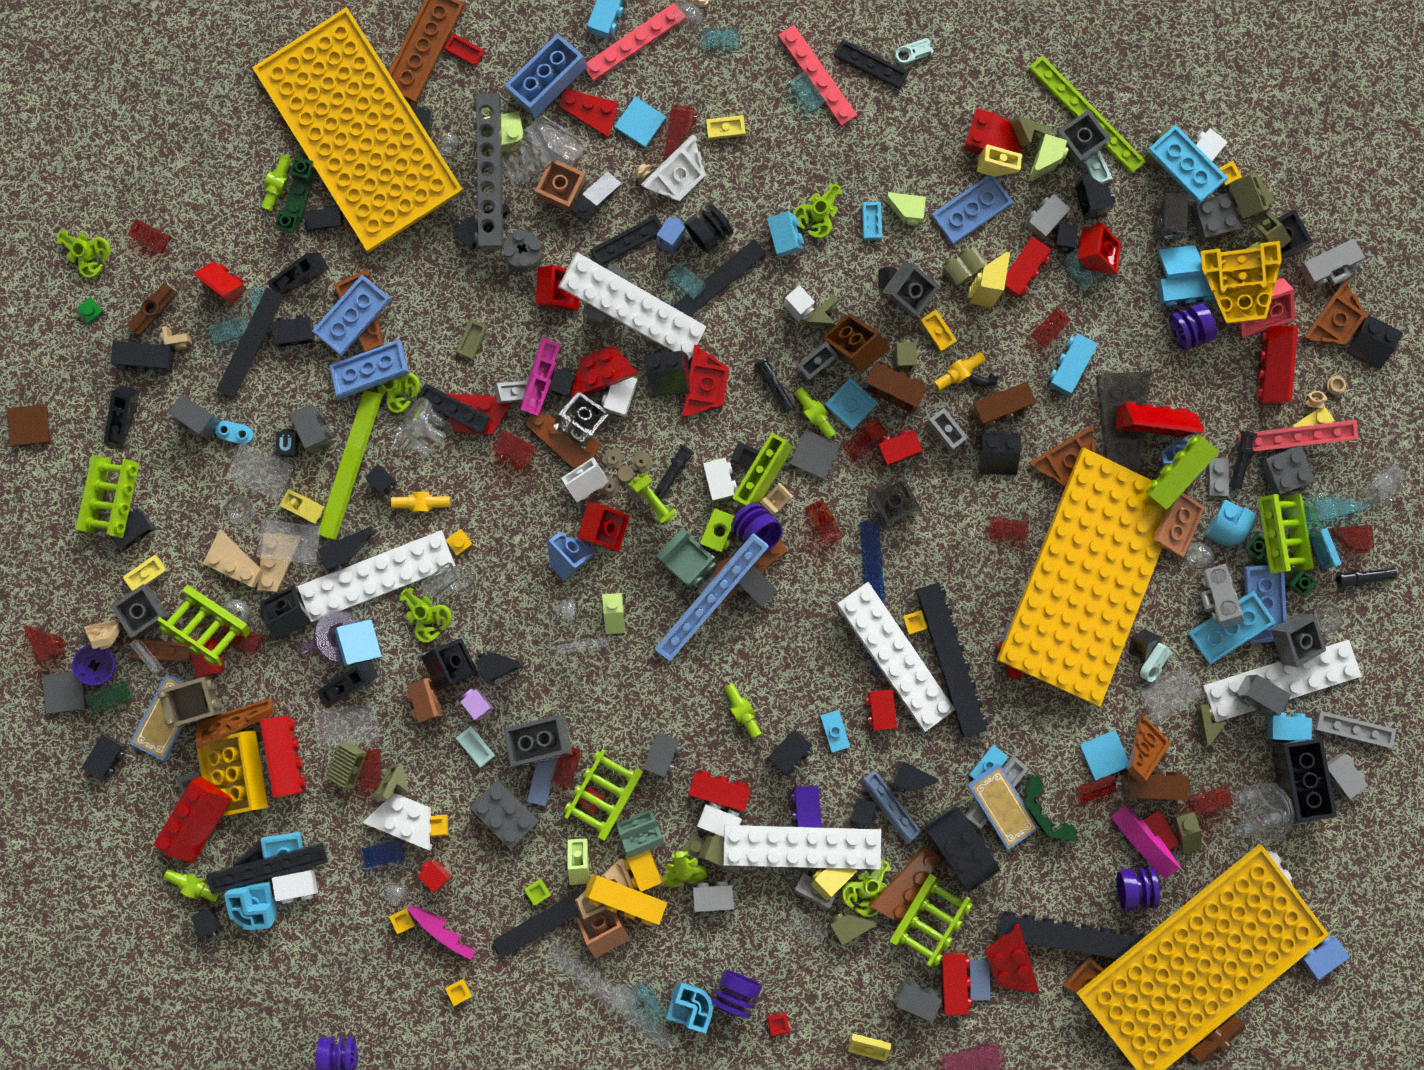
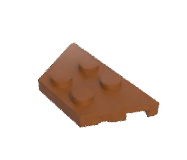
(1338, 318)
(1059, 461)

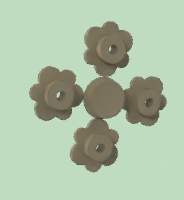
(624, 473)

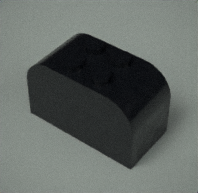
(1305, 777)
(961, 848)

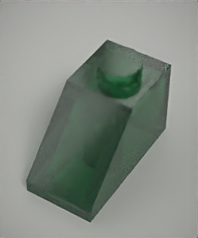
(109, 697)

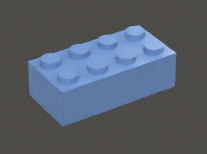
(546, 75)

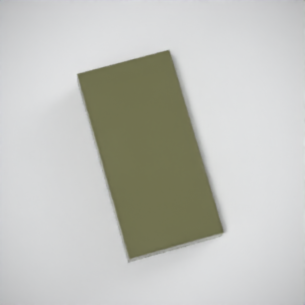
(471, 339)

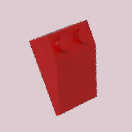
(991, 130)

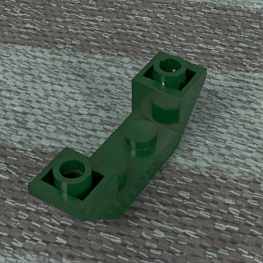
(297, 197)
(1294, 580)
(1033, 789)

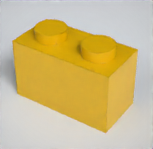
(644, 870)

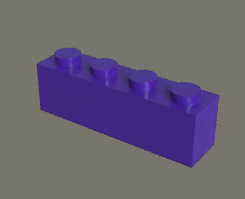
(807, 806)

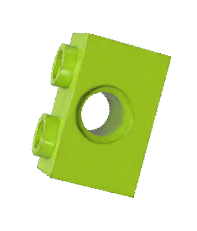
(709, 539)

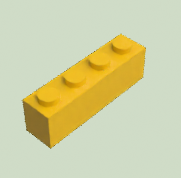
(625, 899)

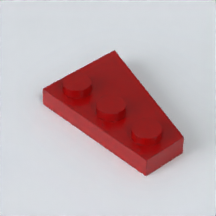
(591, 110)

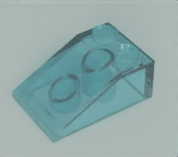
(1326, 507)

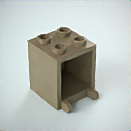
(187, 704)

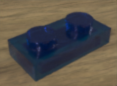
(383, 853)

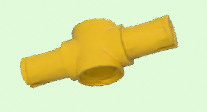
(959, 371)
(420, 502)

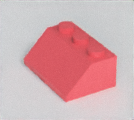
(1280, 311)

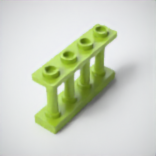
(642, 485)
(94, 493)
(1274, 533)
(207, 607)
(612, 810)
(922, 903)

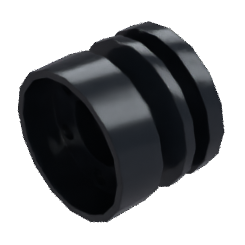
(710, 226)

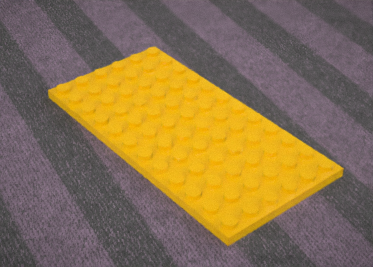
(357, 130)
(1086, 580)
(1203, 963)

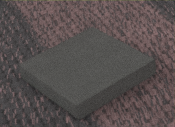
(814, 454)
(63, 693)

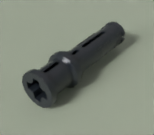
(772, 375)
(1242, 448)
(678, 464)
(1357, 578)

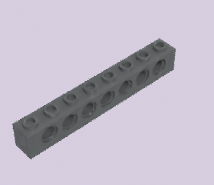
(492, 103)

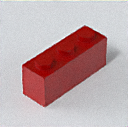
(1026, 267)
(719, 790)
(955, 983)

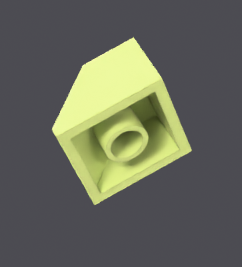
(511, 130)
(1048, 156)

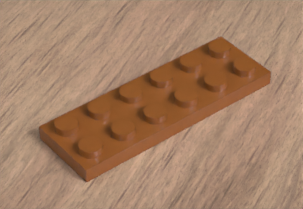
(424, 46)

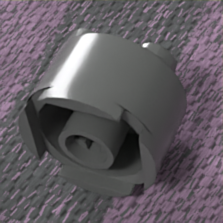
(519, 241)

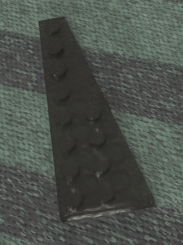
(1113, 390)

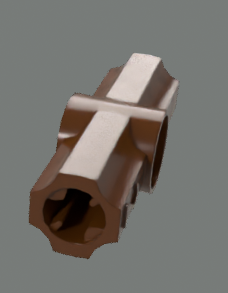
(143, 318)
(1217, 1040)

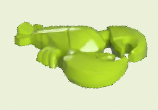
(819, 211)
(85, 252)
(397, 387)
(425, 614)
(683, 870)
(868, 887)

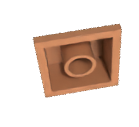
(424, 700)
(602, 932)

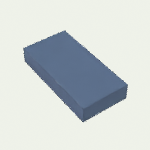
(980, 979)

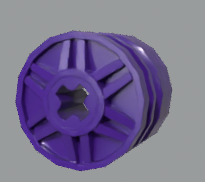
(1193, 326)
(756, 520)
(84, 659)
(1138, 888)
(736, 994)
(336, 1057)

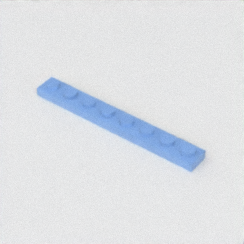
(711, 597)

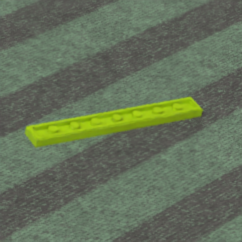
(1077, 105)
(350, 464)

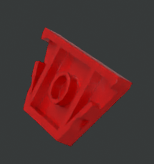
(601, 371)
(707, 383)
(484, 404)
(1012, 963)

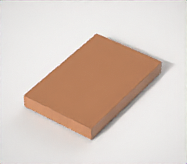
(1179, 525)

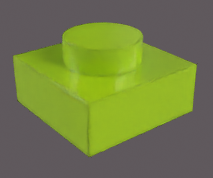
(537, 892)

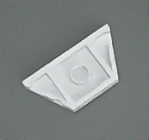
(678, 173)
(404, 820)

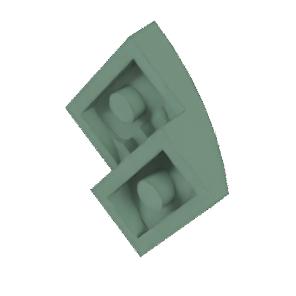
(640, 833)

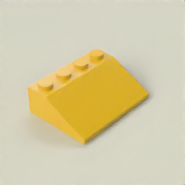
(236, 769)

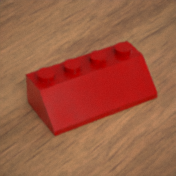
(1277, 365)
(1157, 420)
(282, 756)
(192, 820)

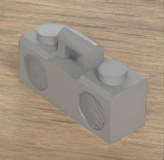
(1324, 266)
(1226, 601)

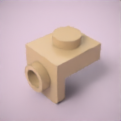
(177, 341)
(776, 499)

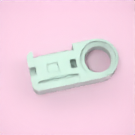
(915, 51)
(1155, 662)

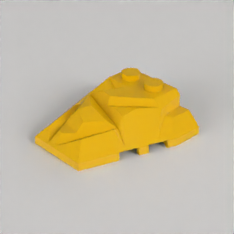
(1243, 280)

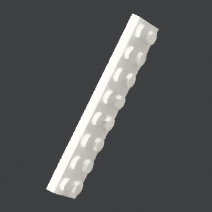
(631, 305)
(376, 576)
(895, 657)
(1325, 670)
(802, 847)

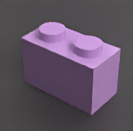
(476, 704)

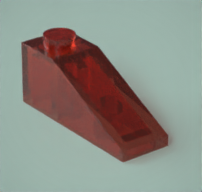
(679, 127)

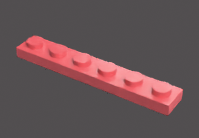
(631, 43)
(818, 75)
(1304, 435)

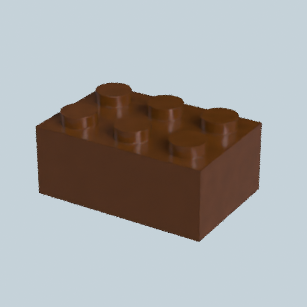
(856, 343)
(895, 387)
(1002, 406)
(1158, 786)

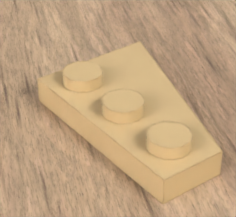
(232, 561)
(272, 574)
(103, 634)
(616, 873)

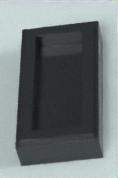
(323, 218)

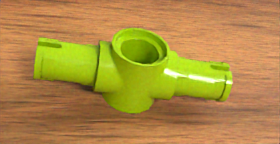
(276, 182)
(815, 412)
(742, 711)
(191, 886)

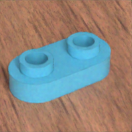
(233, 432)

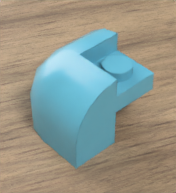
(1230, 525)
(252, 905)
(690, 1007)

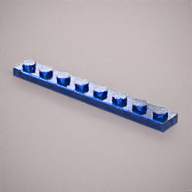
(872, 566)

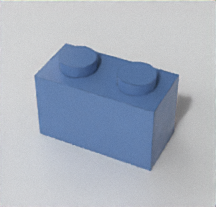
(671, 234)
(1324, 957)

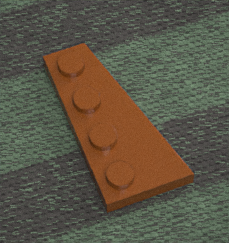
(372, 336)

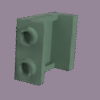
(687, 559)

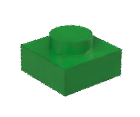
(89, 310)

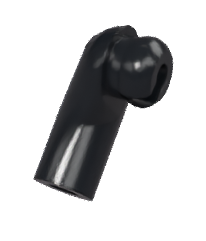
(984, 382)

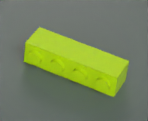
(763, 470)
(1181, 471)

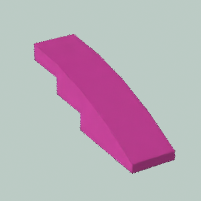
(540, 376)
(1145, 842)
(435, 926)

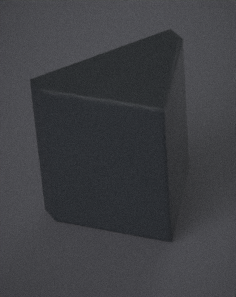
(885, 275)

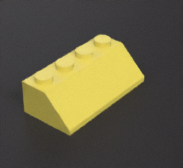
(990, 282)

